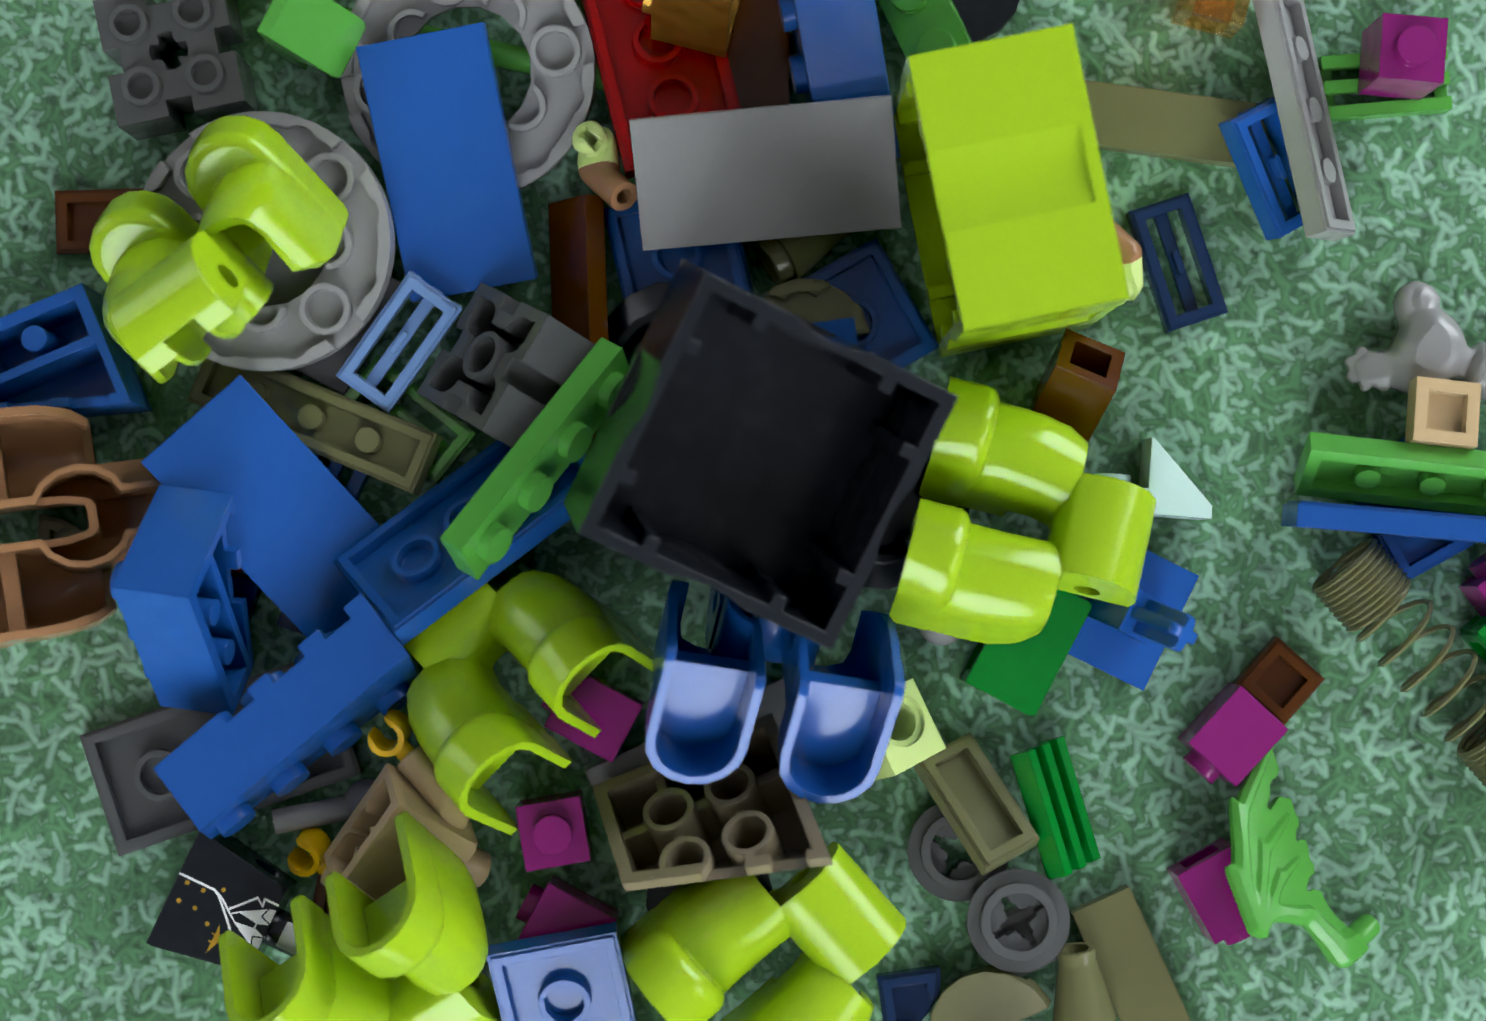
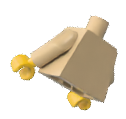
(368, 843)

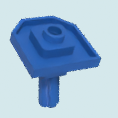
(1132, 638)

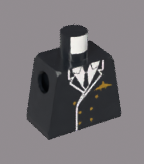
(222, 890)

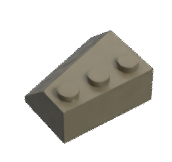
(713, 830)

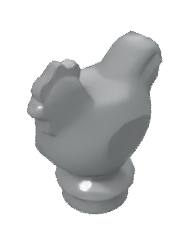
(1423, 345)

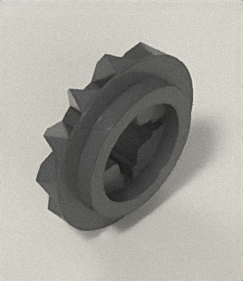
(929, 859)
(1048, 923)

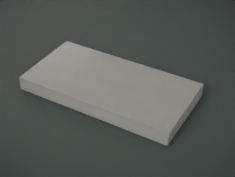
(766, 172)

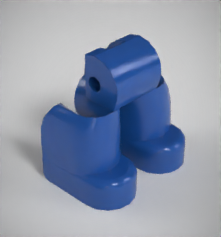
(710, 697)

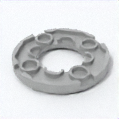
(559, 67)
(350, 282)

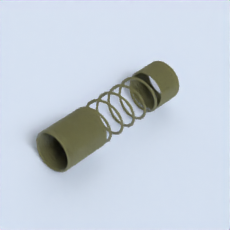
(1376, 588)

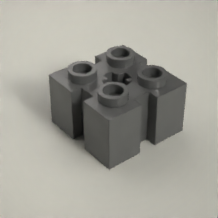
(152, 95)
(503, 365)

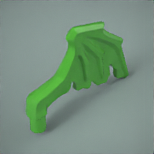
(1273, 872)

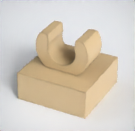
(1443, 412)

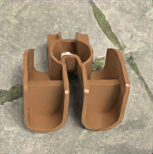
(64, 581)

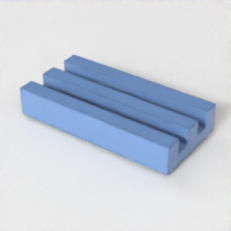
(431, 298)

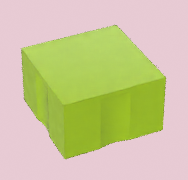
(1007, 191)

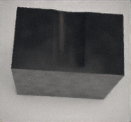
(756, 454)

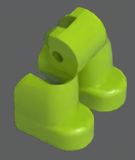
(183, 278)
(1000, 583)
(464, 712)
(719, 929)
(372, 960)

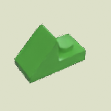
(312, 33)

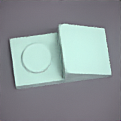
(1166, 481)

